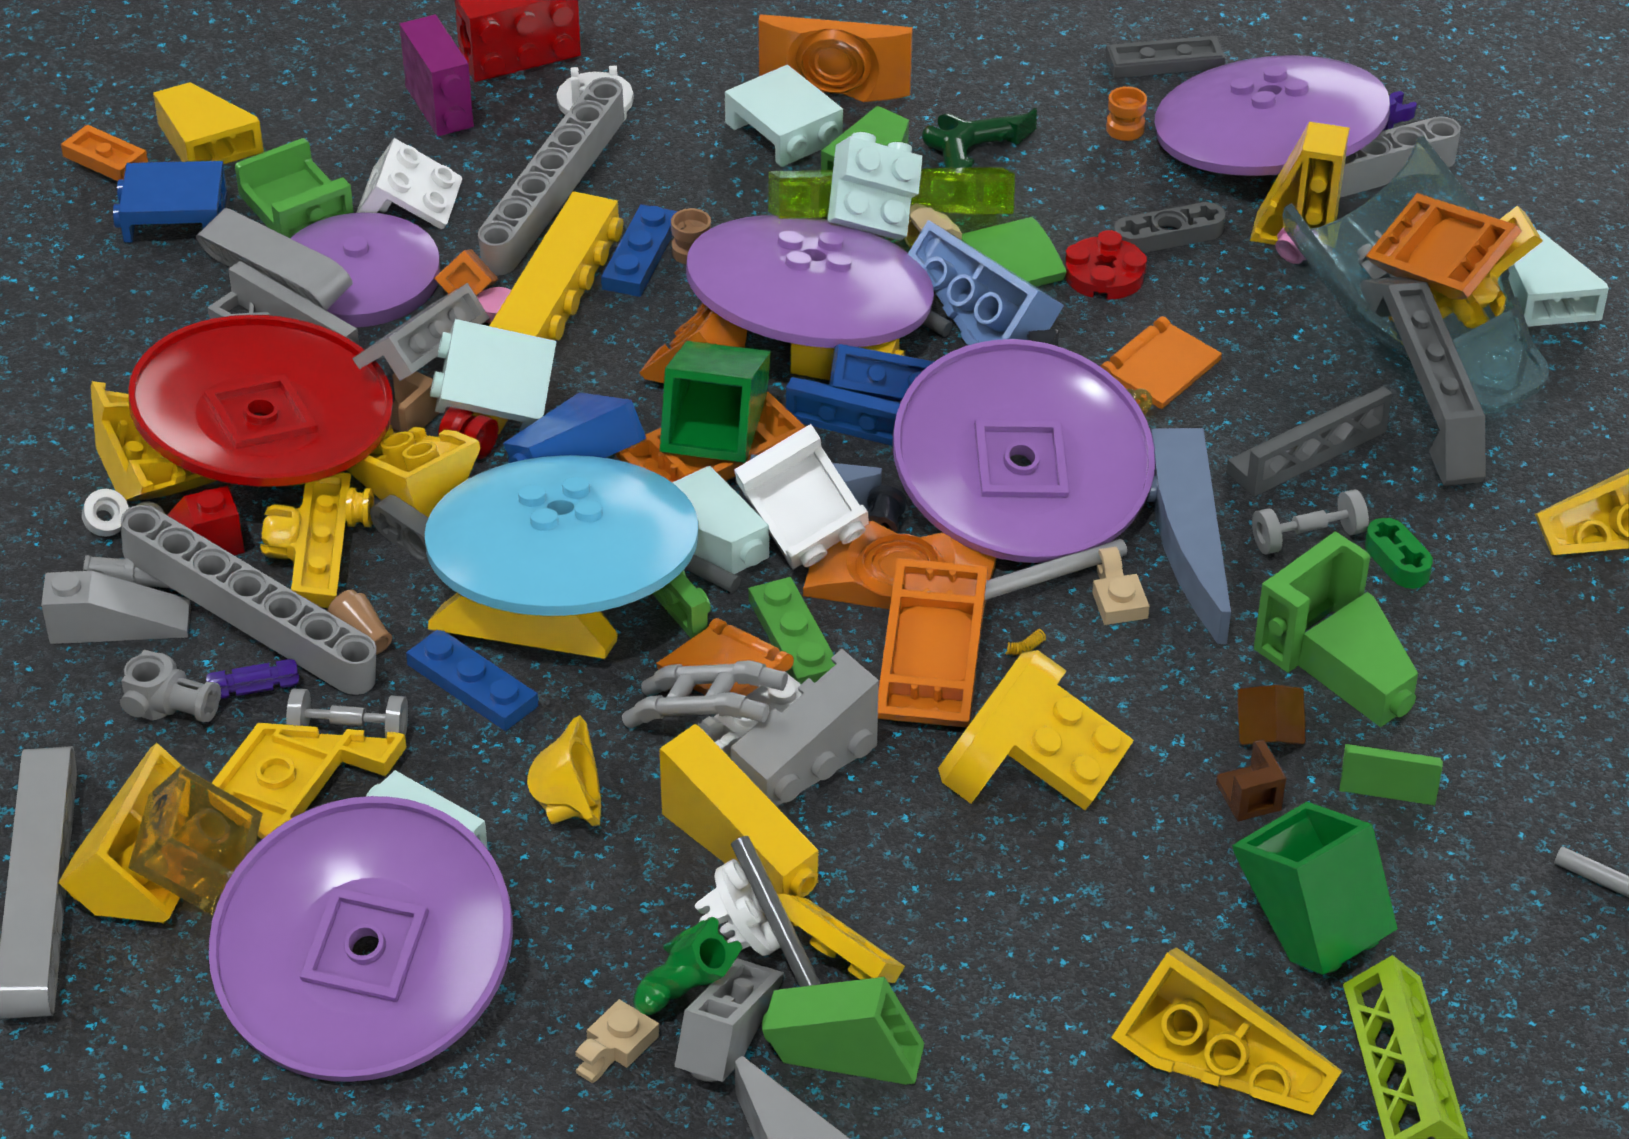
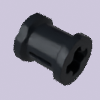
(886, 505)

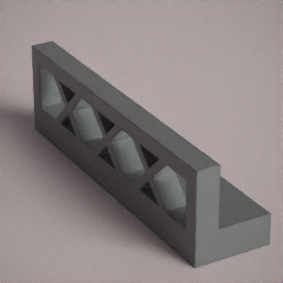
(1311, 442)

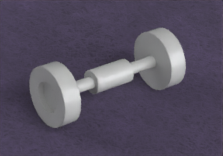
(1351, 512)
(300, 712)

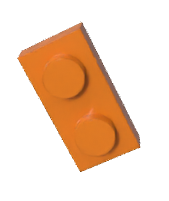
(102, 152)

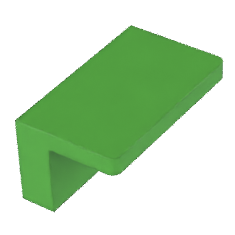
(1390, 774)

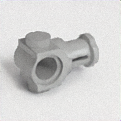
(159, 689)

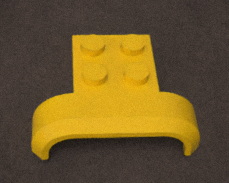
(1040, 730)

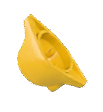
(567, 777)

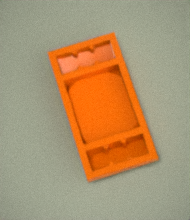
(840, 56)
(1443, 245)
(773, 427)
(865, 568)
(932, 642)

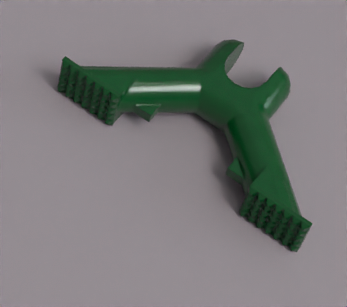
(959, 134)

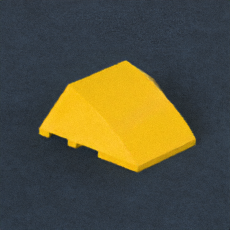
(129, 460)

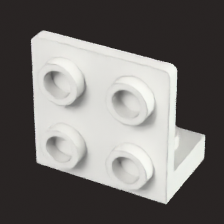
(412, 183)

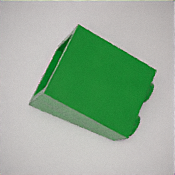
(713, 400)
(1319, 885)

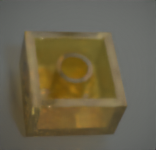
(193, 838)

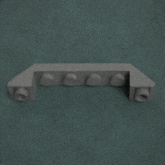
(1460, 443)

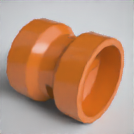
(1126, 115)

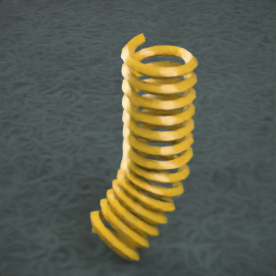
(1029, 641)

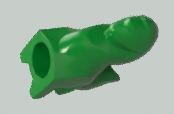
(694, 959)

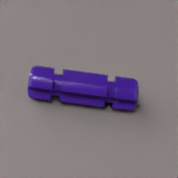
(256, 678)

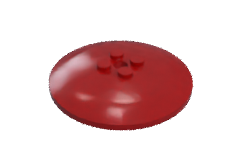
(206, 381)

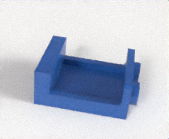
(169, 194)

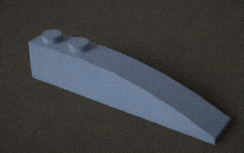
(1189, 524)

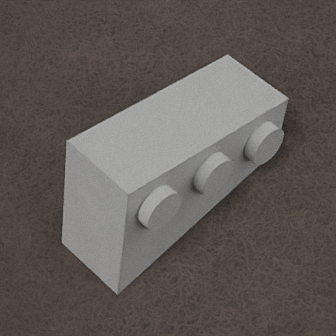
(815, 734)

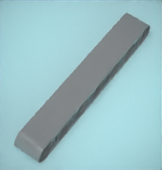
(551, 176)
(249, 599)
(33, 895)

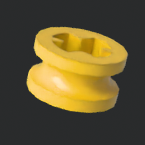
(359, 506)

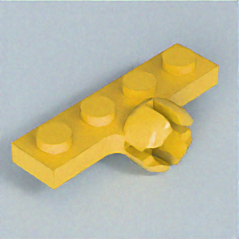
(1488, 292)
(311, 537)

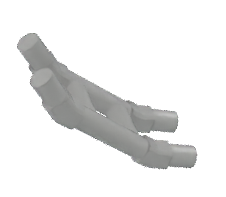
(717, 699)

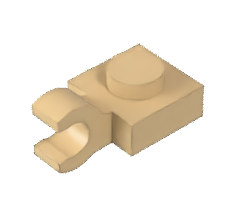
(1116, 595)
(616, 1036)

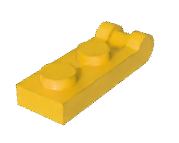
(835, 938)

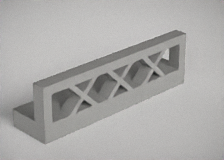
(267, 297)
(419, 337)

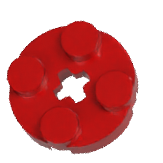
(1105, 266)

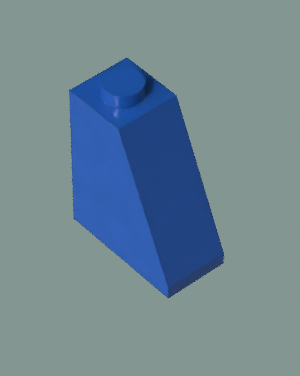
(579, 427)

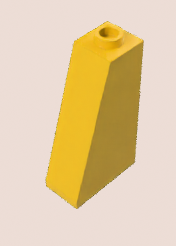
(720, 803)

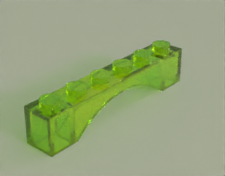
(943, 189)

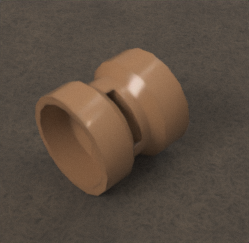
(686, 228)

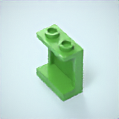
(291, 189)
(1306, 592)

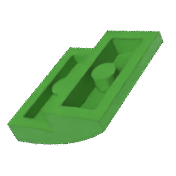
(1021, 248)

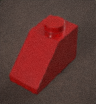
(213, 517)

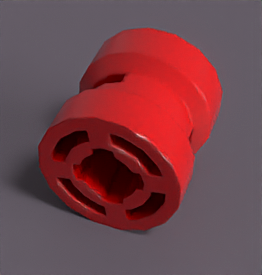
(477, 427)

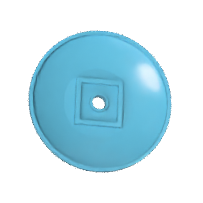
(561, 535)

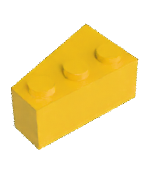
(1307, 180)

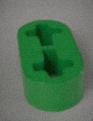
(1403, 550)

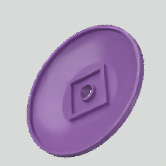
(1255, 110)
(809, 281)
(1033, 401)
(346, 874)

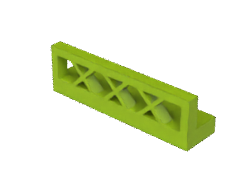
(1419, 1048)

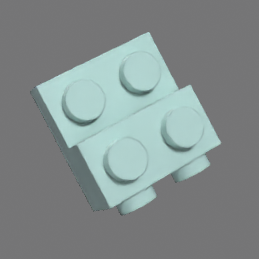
(874, 185)

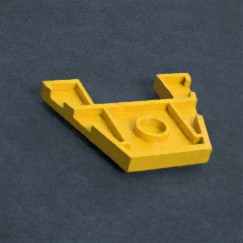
(287, 765)

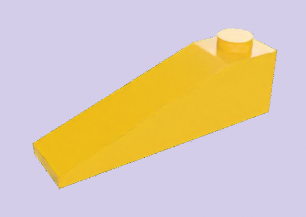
(1590, 519)

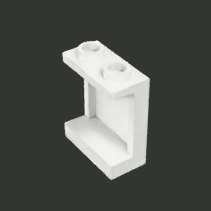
(802, 498)

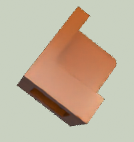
(466, 269)

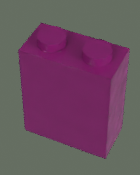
(436, 75)

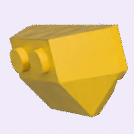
(575, 634)

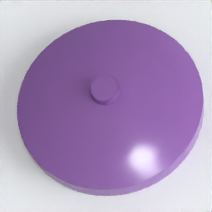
(385, 257)

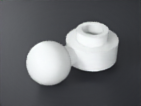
(113, 503)

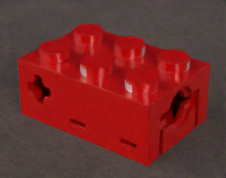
(516, 34)

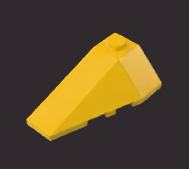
(418, 466)
(99, 868)
(1210, 1031)

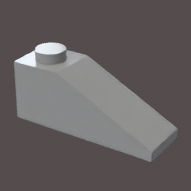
(106, 608)
(724, 1020)
(774, 1110)

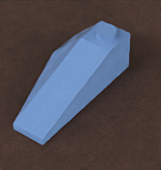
(980, 293)

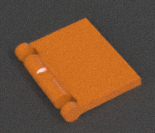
(1162, 361)
(727, 645)

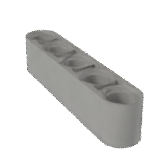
(1389, 151)
(303, 270)

